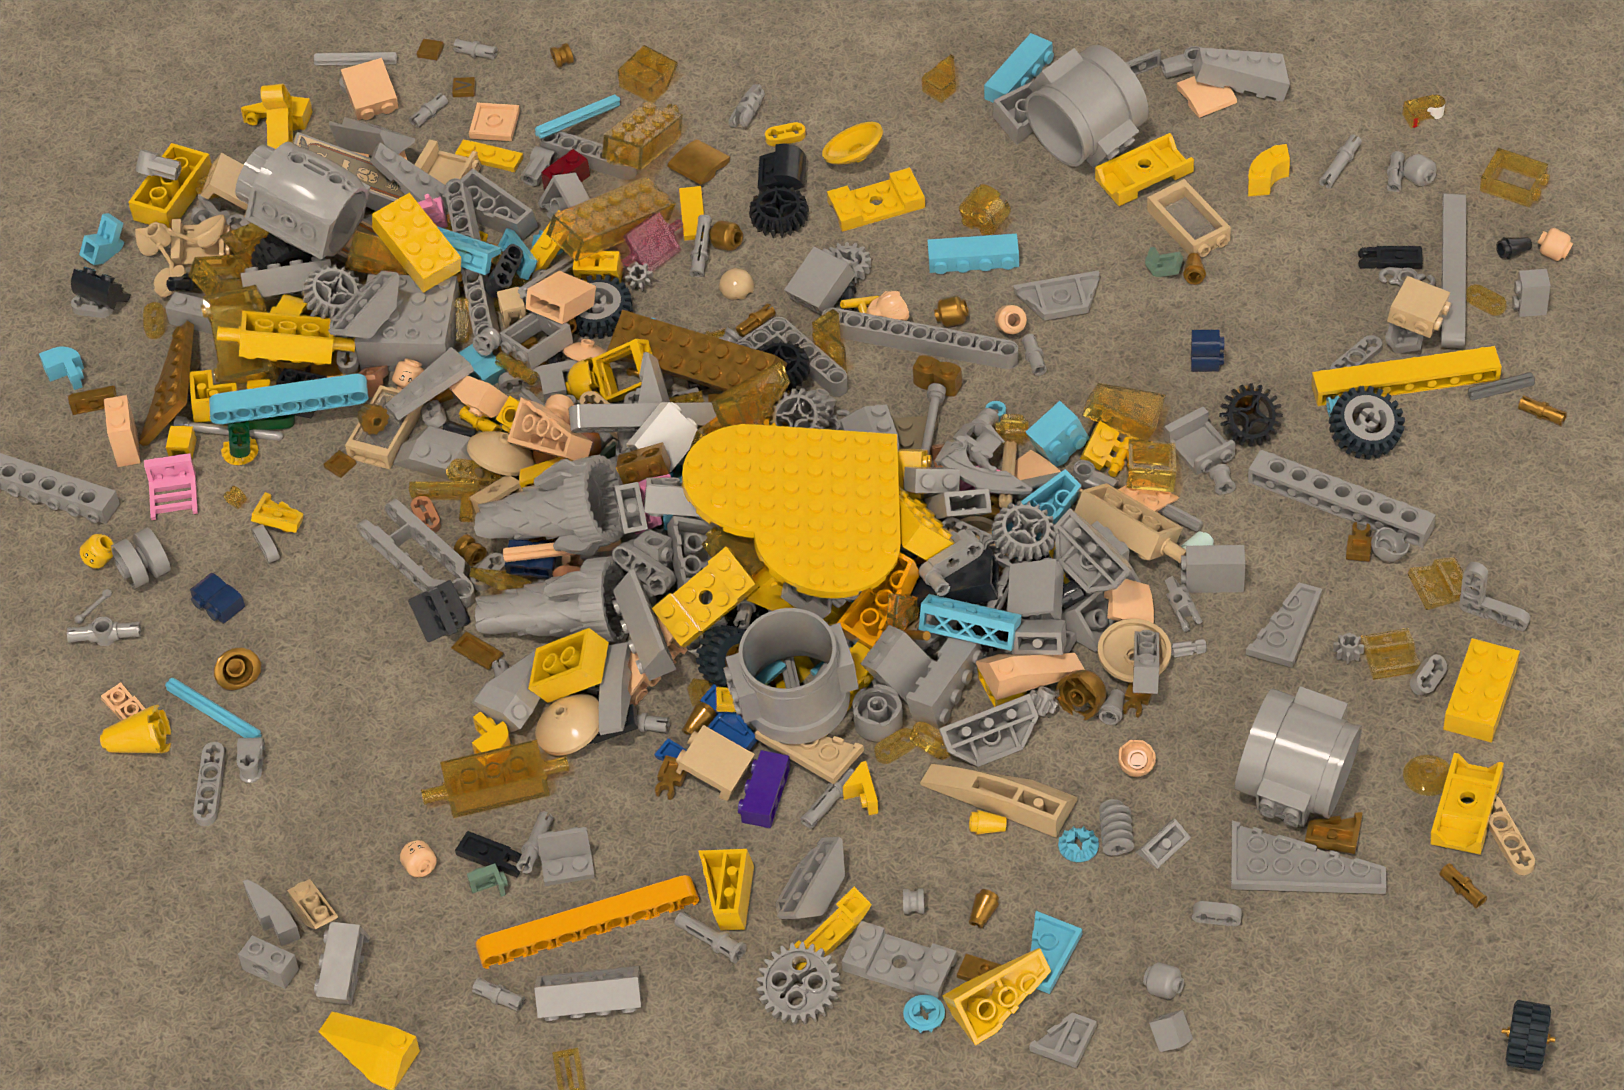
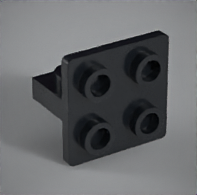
(439, 611)

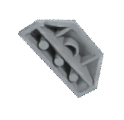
(367, 307)
(870, 419)
(433, 451)
(1088, 555)
(991, 732)
(813, 881)

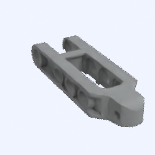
(413, 527)

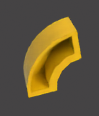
(1268, 169)

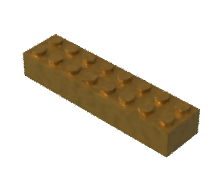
(691, 353)

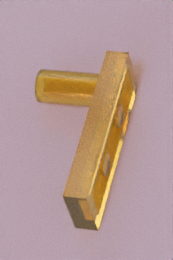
(448, 491)

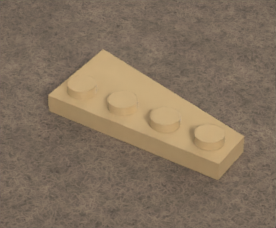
(824, 756)

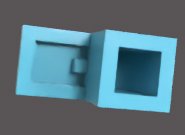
(105, 244)
(63, 362)

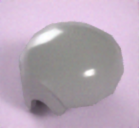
(1388, 538)

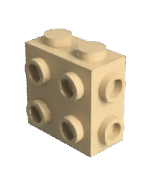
(1419, 307)

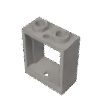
(513, 336)

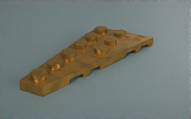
(172, 385)

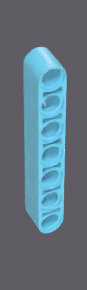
(288, 399)

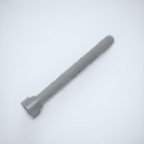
(935, 395)
(223, 430)

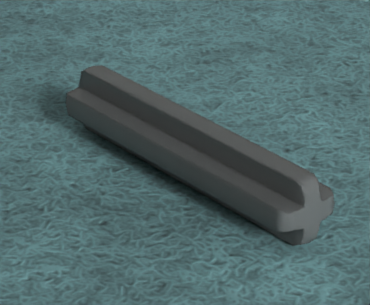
(1501, 386)

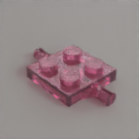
(652, 242)

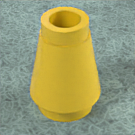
(984, 822)

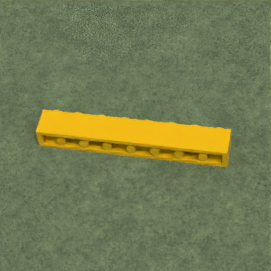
(1410, 374)

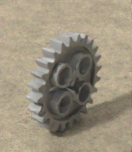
(784, 967)

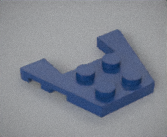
(725, 723)

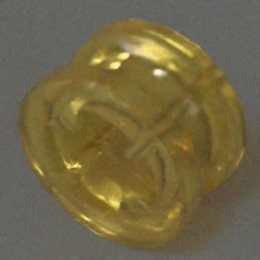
(235, 497)

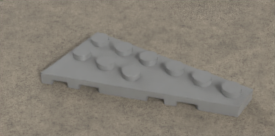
(1288, 864)

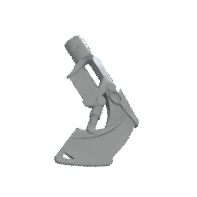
(955, 456)

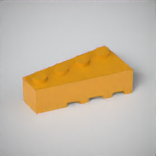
(868, 613)

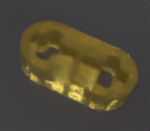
(1485, 300)
(149, 321)
(930, 741)
(895, 745)

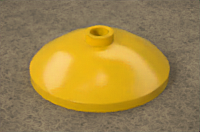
(853, 144)

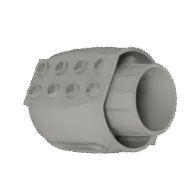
(302, 198)

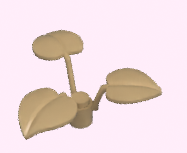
(159, 235)

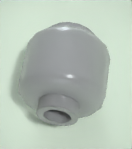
(1420, 170)
(1163, 980)

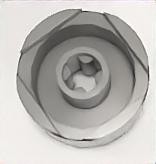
(877, 712)

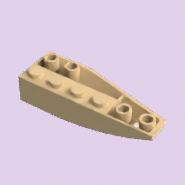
(1007, 796)

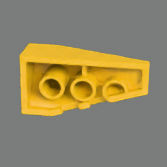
(989, 999)
(372, 1047)

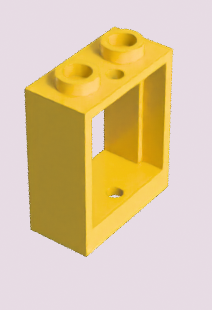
(604, 373)

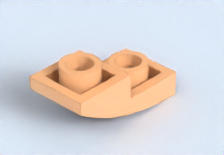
(121, 702)

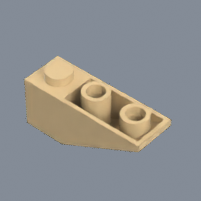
(311, 905)

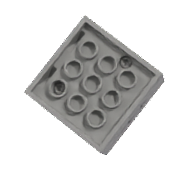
(417, 329)

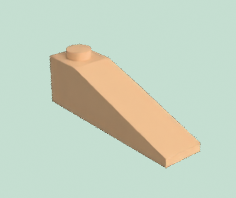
(479, 396)
(1019, 673)

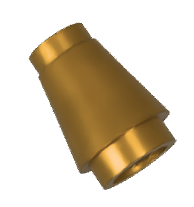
(1194, 269)
(701, 715)
(983, 907)

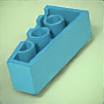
(1055, 496)

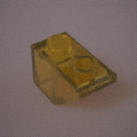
(940, 81)

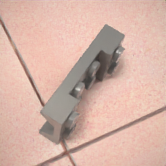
(873, 954)

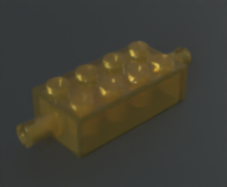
(642, 135)
(495, 778)

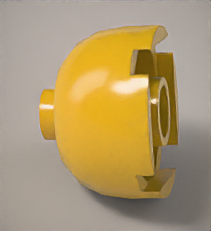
(582, 379)

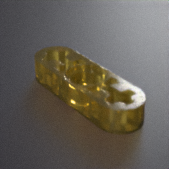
(470, 476)

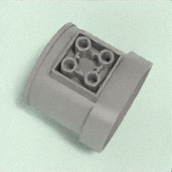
(1086, 106)
(799, 712)
(1298, 755)

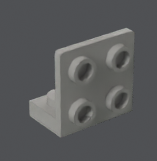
(565, 856)

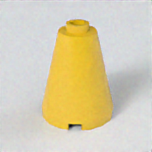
(138, 733)

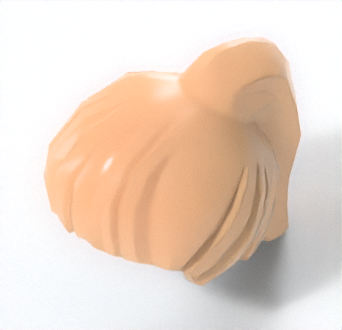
(889, 305)

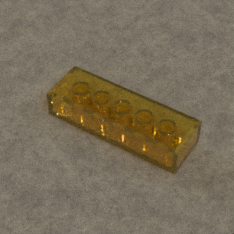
(606, 218)

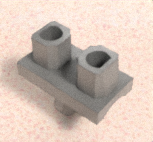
(206, 209)

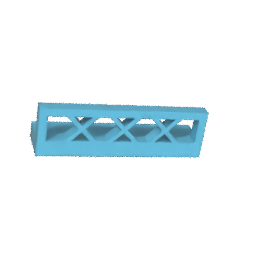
(474, 253)
(972, 614)

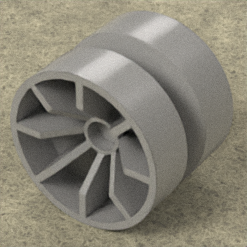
(134, 561)

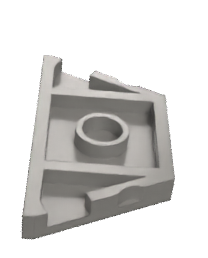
(1060, 295)

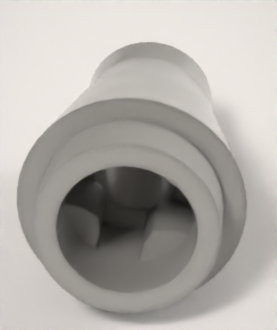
(1112, 709)

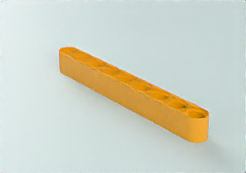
(586, 920)

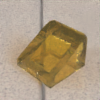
(697, 690)

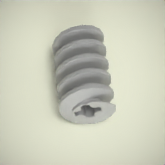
(1116, 827)

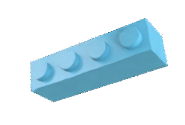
(1020, 67)
(973, 253)

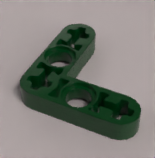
(277, 422)

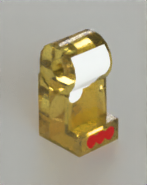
(1422, 109)

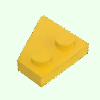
(276, 515)

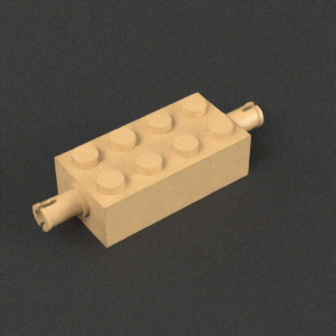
(1130, 522)

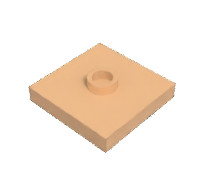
(494, 121)

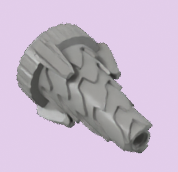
(565, 503)
(558, 605)

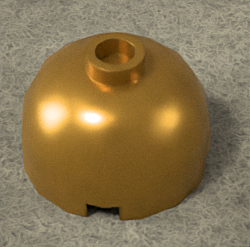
(1078, 689)

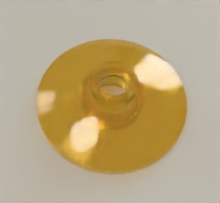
(1426, 782)

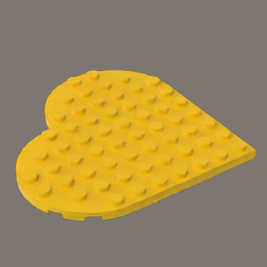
(808, 497)

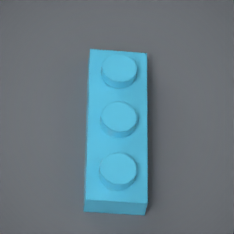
(528, 261)

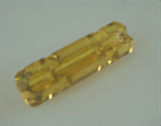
(462, 319)

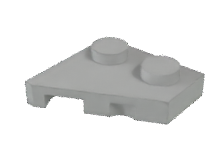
(1066, 1040)

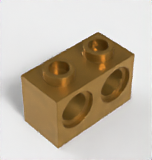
(643, 463)

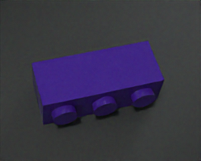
(764, 789)

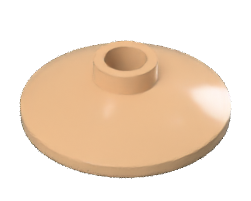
(583, 350)

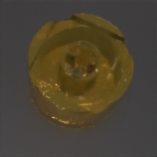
(984, 209)

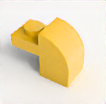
(492, 735)

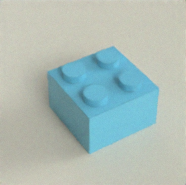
(1057, 434)

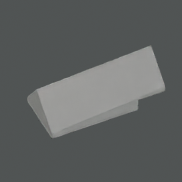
(364, 136)

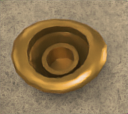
(237, 668)

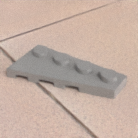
(432, 381)
(1287, 628)

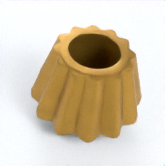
(372, 418)

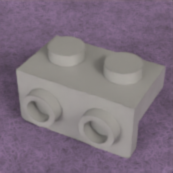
(1402, 339)

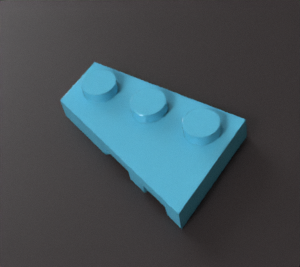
(1057, 944)

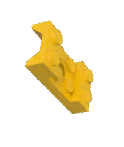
(1124, 176)
(898, 196)
(687, 615)
(1463, 824)

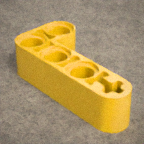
(279, 114)

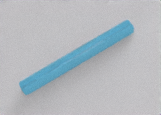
(577, 116)
(212, 709)

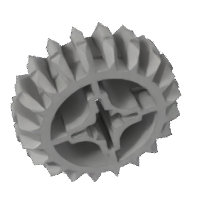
(321, 285)
(798, 402)
(1026, 524)

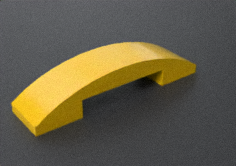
(839, 925)

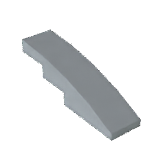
(613, 691)

